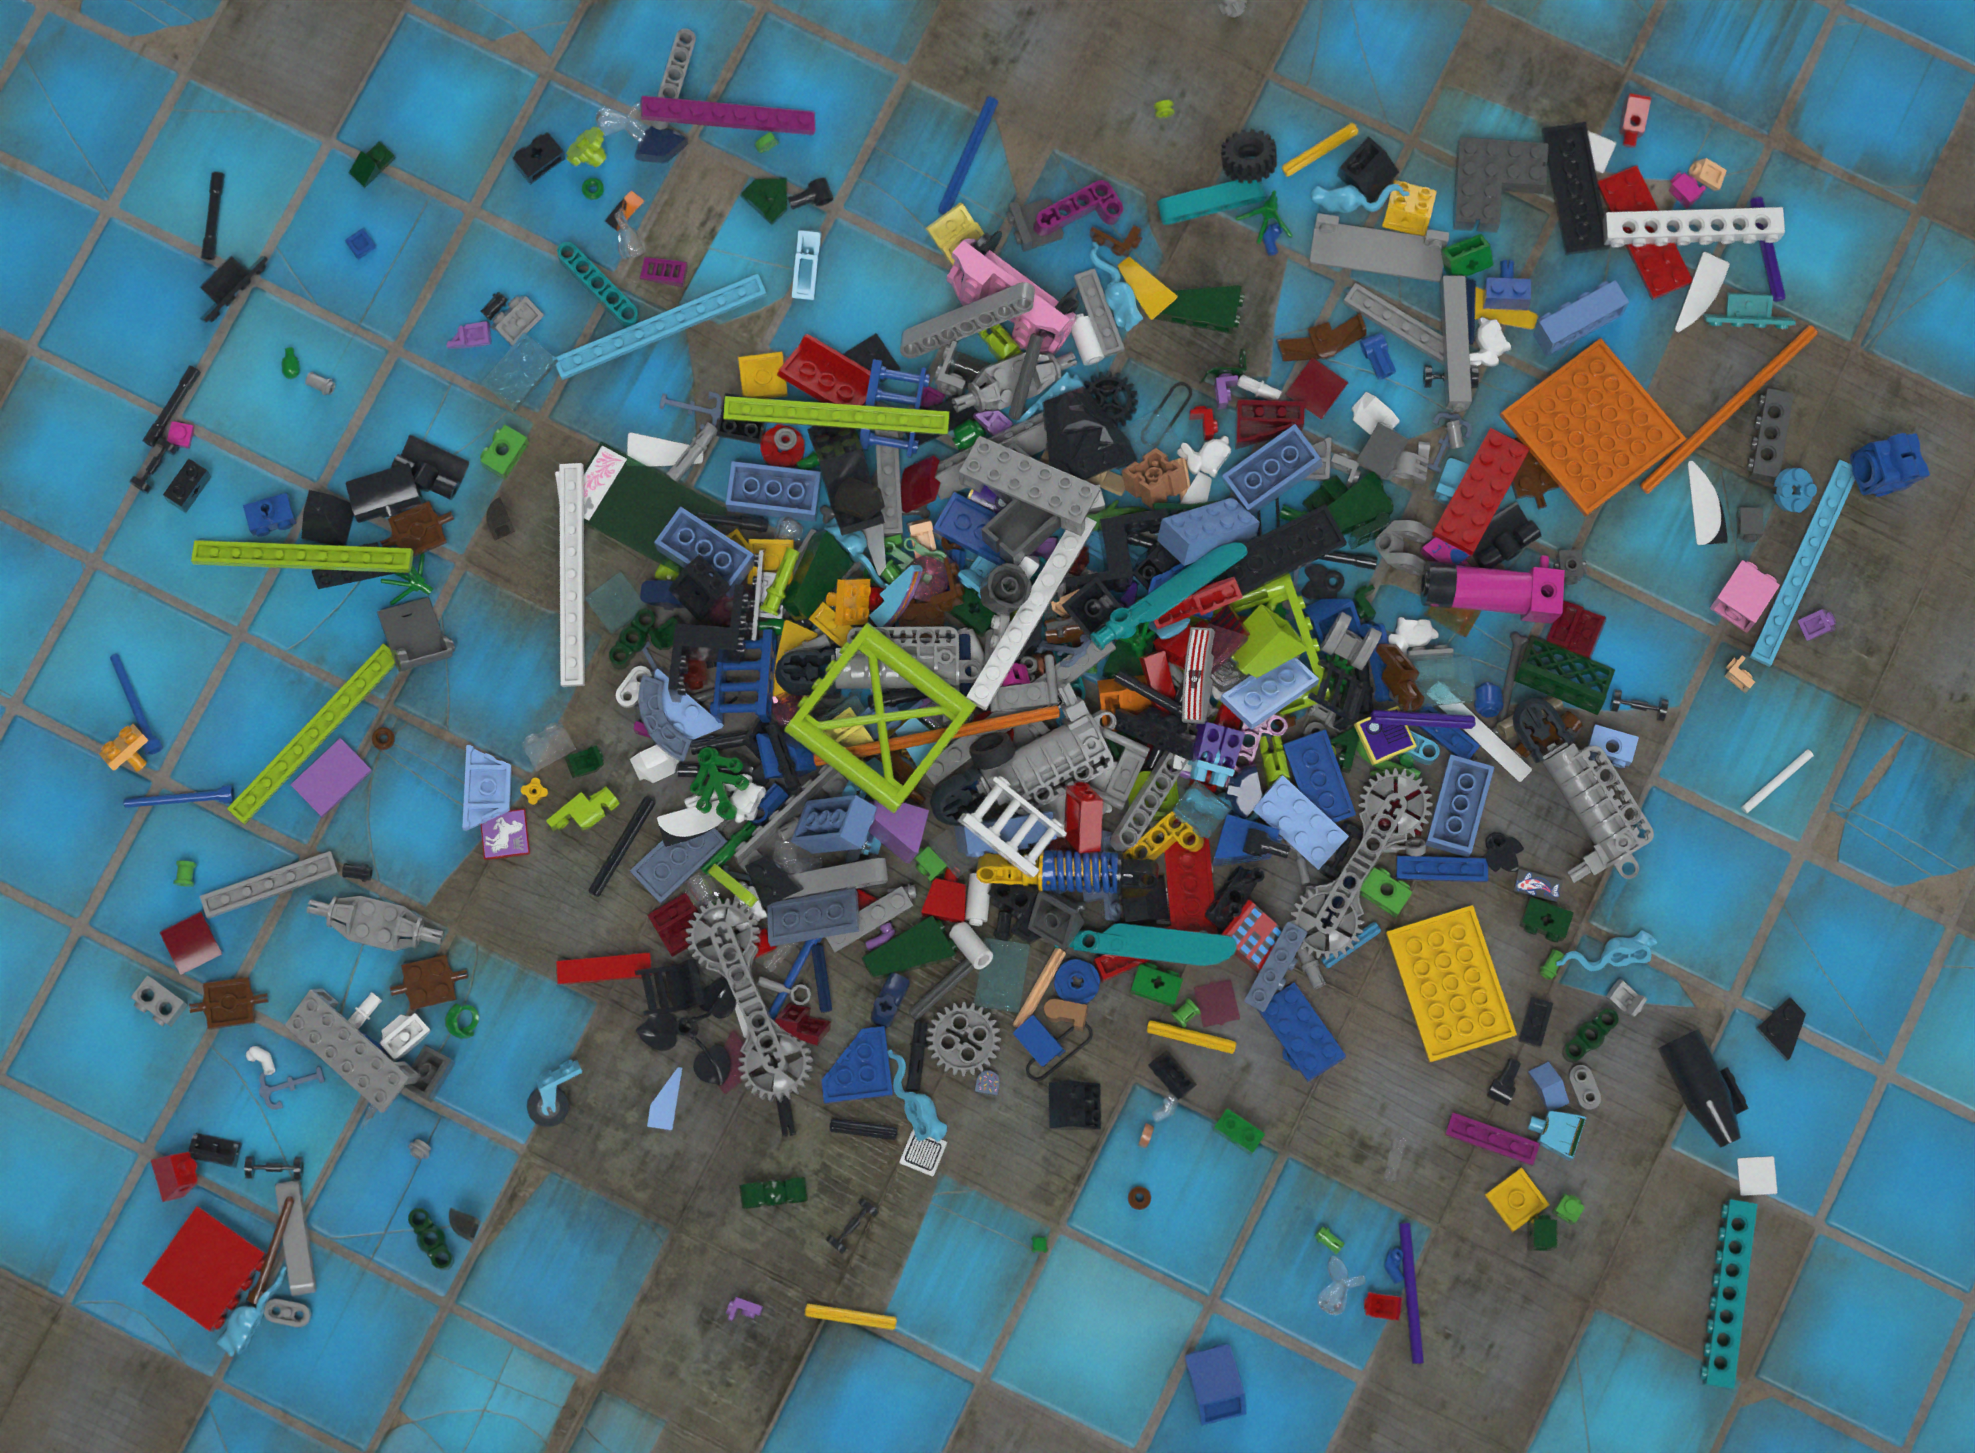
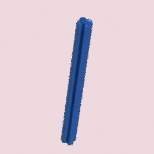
(968, 155)

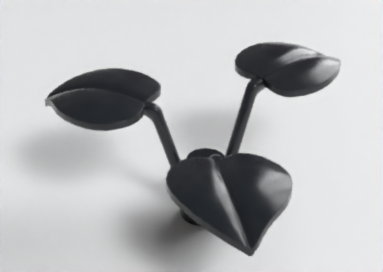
(660, 1031)

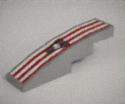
(1197, 674)

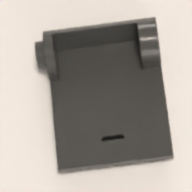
(414, 634)

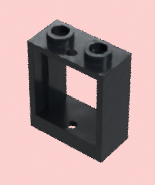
(686, 589)

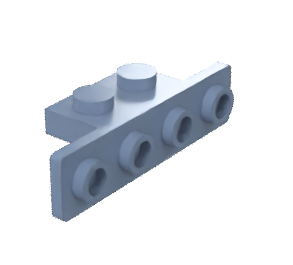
(1111, 900)
(1273, 971)

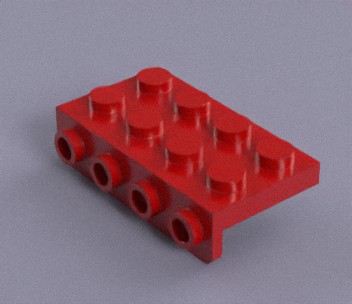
(825, 374)

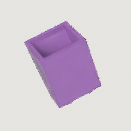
(899, 831)

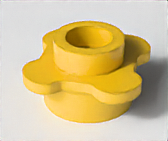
(532, 797)

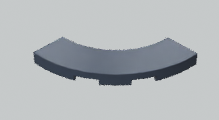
(655, 721)

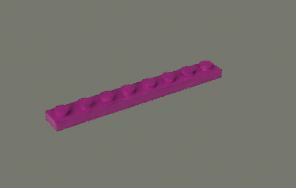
(727, 115)

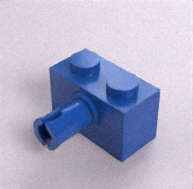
(1506, 292)
(269, 515)

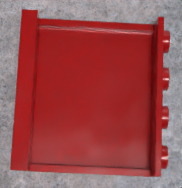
(205, 1270)

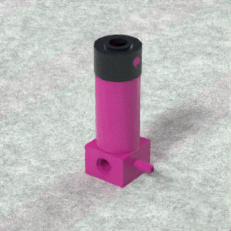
(1531, 594)

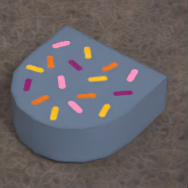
(987, 1083)

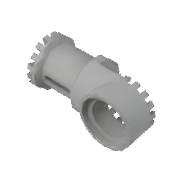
(1327, 716)

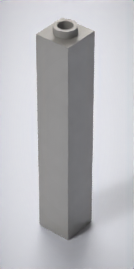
(1455, 343)

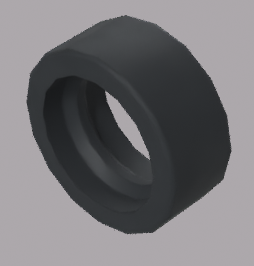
(992, 750)

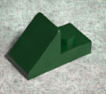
(371, 164)
(1326, 494)
(1348, 742)

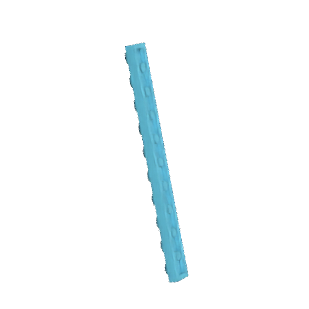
(660, 326)
(1803, 564)

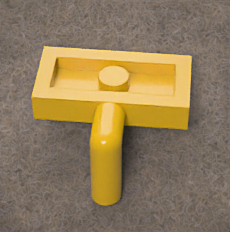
(825, 620)

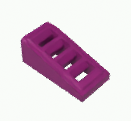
(670, 280)

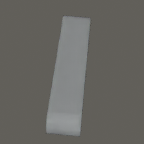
(675, 69)
(841, 877)
(296, 1240)

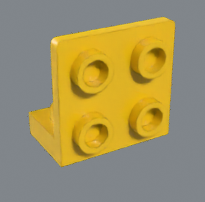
(1412, 212)

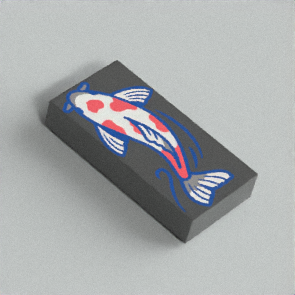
(1538, 886)

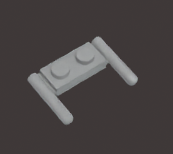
(1029, 694)
(1125, 770)

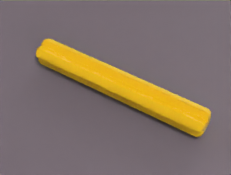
(1320, 149)
(1191, 1037)
(850, 1316)

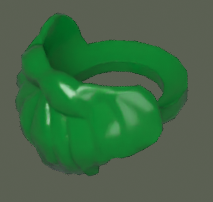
(451, 1021)

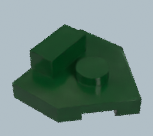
(767, 197)

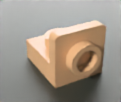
(1708, 173)
(1738, 677)

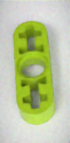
(732, 885)

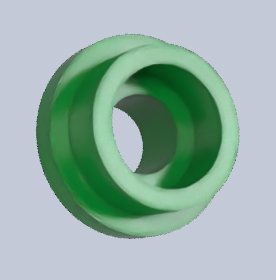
(592, 182)

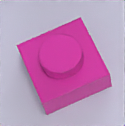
(181, 434)

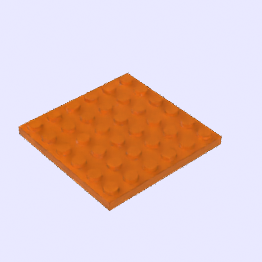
(1592, 427)

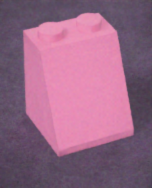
(1745, 596)

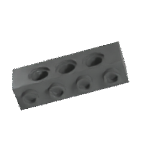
(1781, 404)

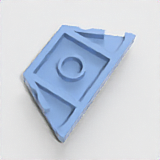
(688, 716)
(485, 788)

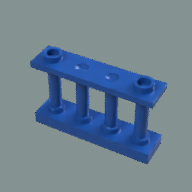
(875, 394)
(764, 686)

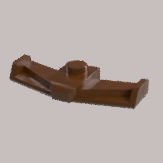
(1323, 341)

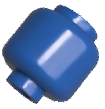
(1488, 700)

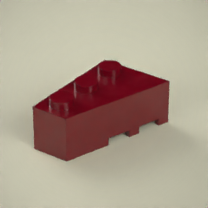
(1265, 420)

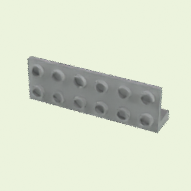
(1377, 250)
(1029, 482)
(829, 780)
(349, 1050)

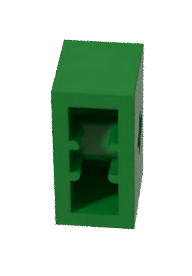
(1467, 256)
(1144, 988)
(1238, 1132)

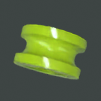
(1164, 109)

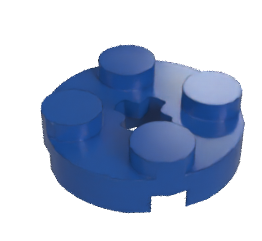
(1083, 971)

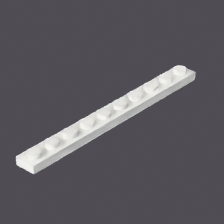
(572, 575)
(1028, 616)

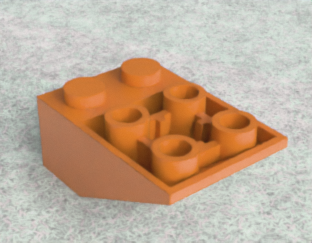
(1115, 696)

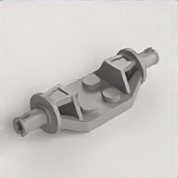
(1003, 379)
(375, 922)

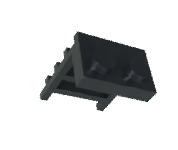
(1351, 697)
(683, 988)

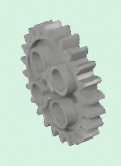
(974, 1021)

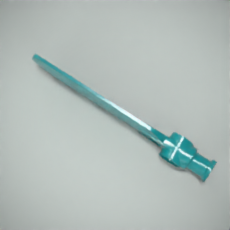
(1171, 593)
(1158, 944)

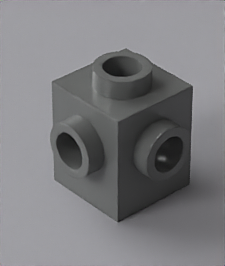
(1573, 565)

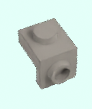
(1344, 464)
(1626, 999)

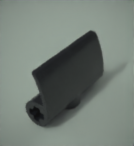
(433, 467)
(383, 493)
(1505, 537)

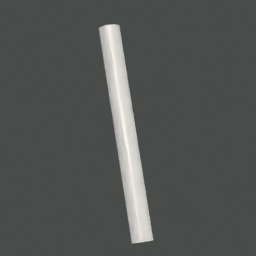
(1777, 781)

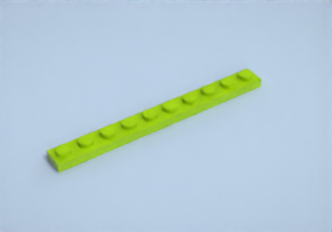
(836, 415)
(302, 556)
(312, 735)

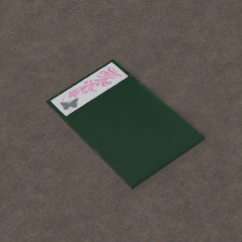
(636, 502)

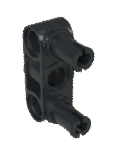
(1239, 886)

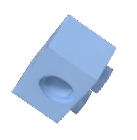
(1624, 744)

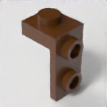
(1132, 241)
(947, 600)

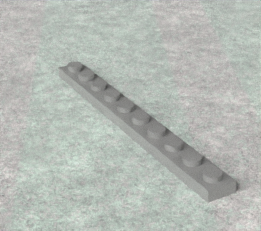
(958, 753)

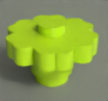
(587, 148)

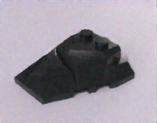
(1083, 436)

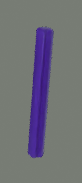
(1770, 259)
(1422, 719)

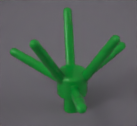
(1269, 211)
(415, 581)
(1138, 641)

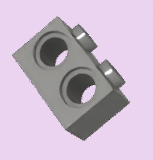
(161, 998)

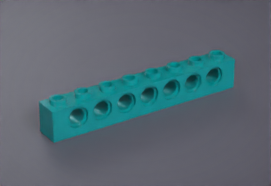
(1746, 1214)

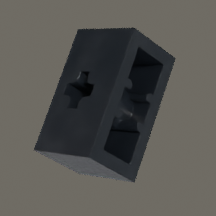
(531, 166)
(187, 485)

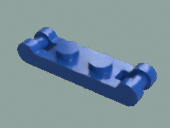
(1377, 665)

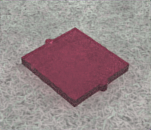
(1217, 1003)

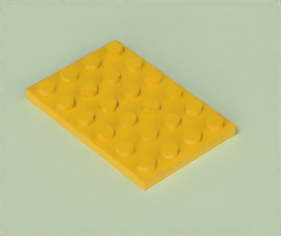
(1451, 984)

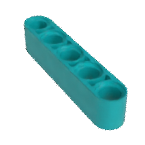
(1209, 201)
(592, 276)

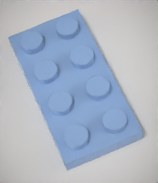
(1264, 696)
(1300, 822)

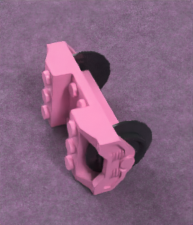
(982, 273)

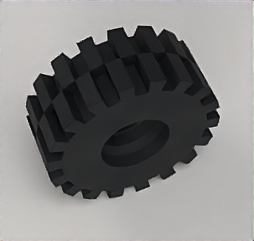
(1246, 145)

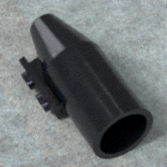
(1705, 1089)

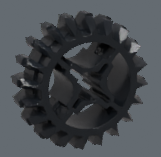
(1118, 386)

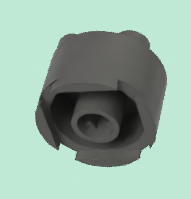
(1006, 599)

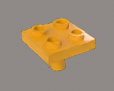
(850, 601)
(125, 749)

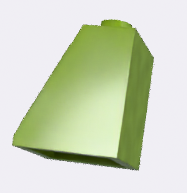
(1269, 644)

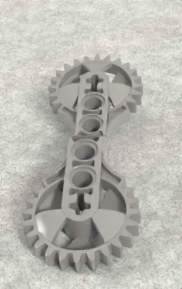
(1362, 862)
(749, 999)

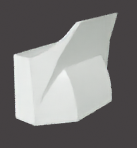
(1370, 411)
(653, 764)
(403, 1035)

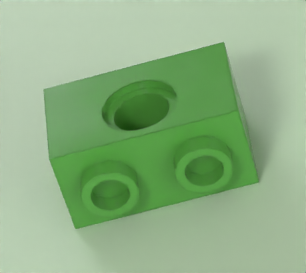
(503, 464)
(1390, 904)

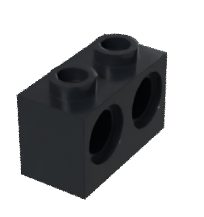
(1013, 901)

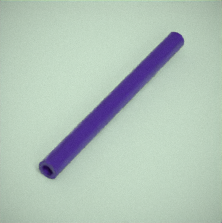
(1411, 1293)

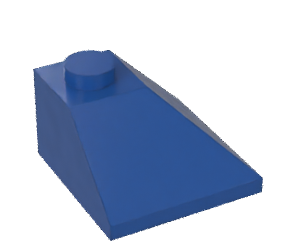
(1324, 613)
(799, 754)

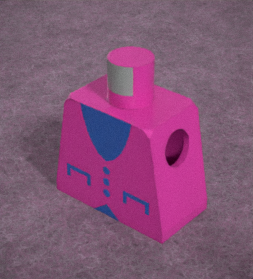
(1443, 552)

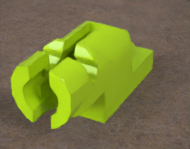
(999, 342)
(1273, 763)
(584, 811)

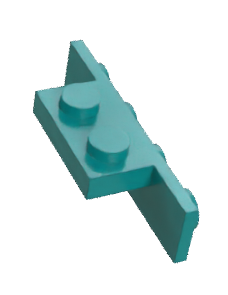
(1750, 309)

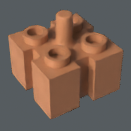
(1154, 478)

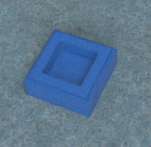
(360, 244)

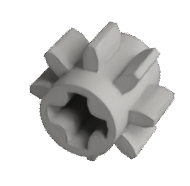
(1232, 7)

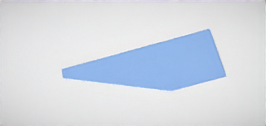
(664, 1105)

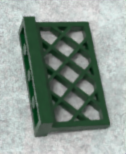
(1559, 685)

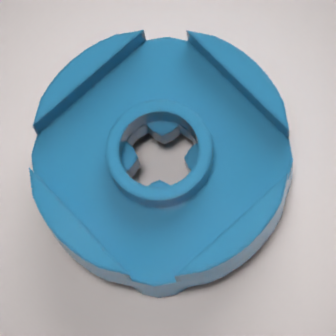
(1804, 490)

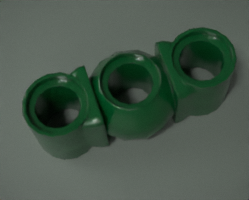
(628, 649)
(1600, 1030)
(773, 1193)
(425, 1229)

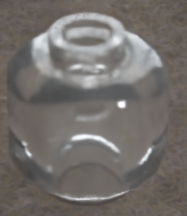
(701, 890)

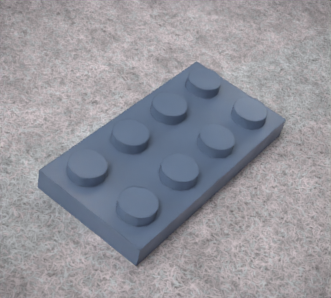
(670, 867)
(813, 917)

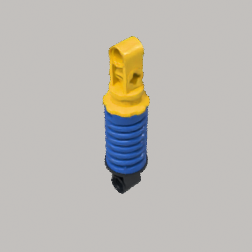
(1073, 872)

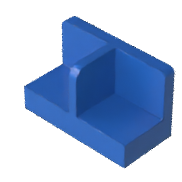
(1038, 1041)

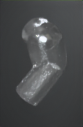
(1168, 1109)

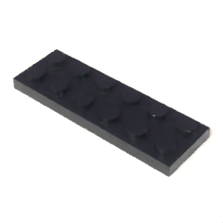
(1575, 188)
(1286, 550)

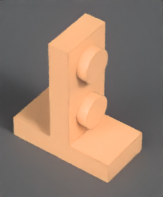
(923, 533)

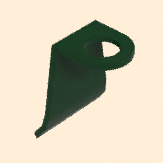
(1215, 372)

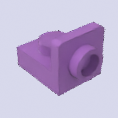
(1222, 393)
(1817, 624)
(748, 1309)

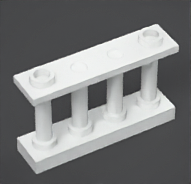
(991, 835)

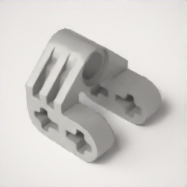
(1412, 465)
(1394, 535)
(1348, 644)

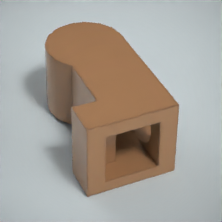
(1066, 1011)

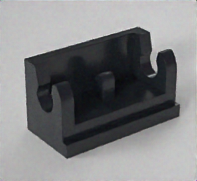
(215, 1150)

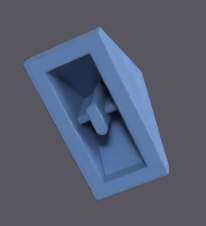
(1549, 1086)

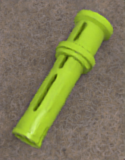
(776, 591)

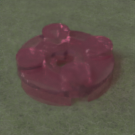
(939, 580)

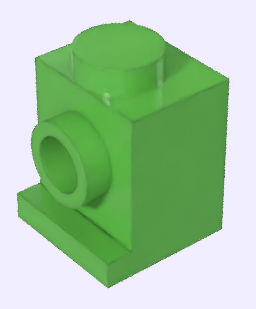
(929, 864)
(1568, 1208)

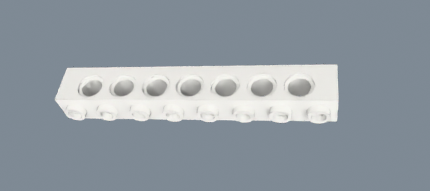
(1770, 218)

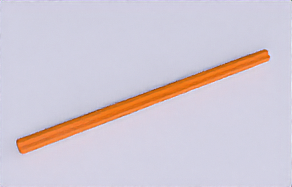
(1728, 409)
(966, 730)

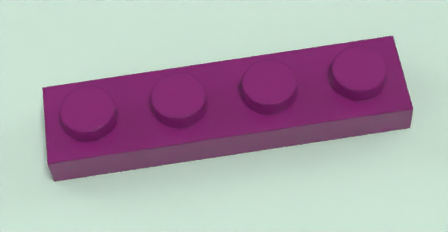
(1492, 1139)

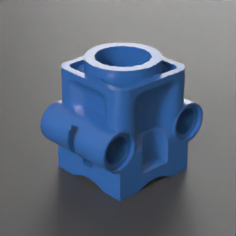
(1889, 465)

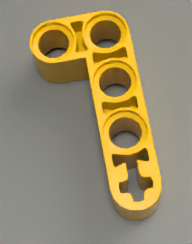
(1170, 837)

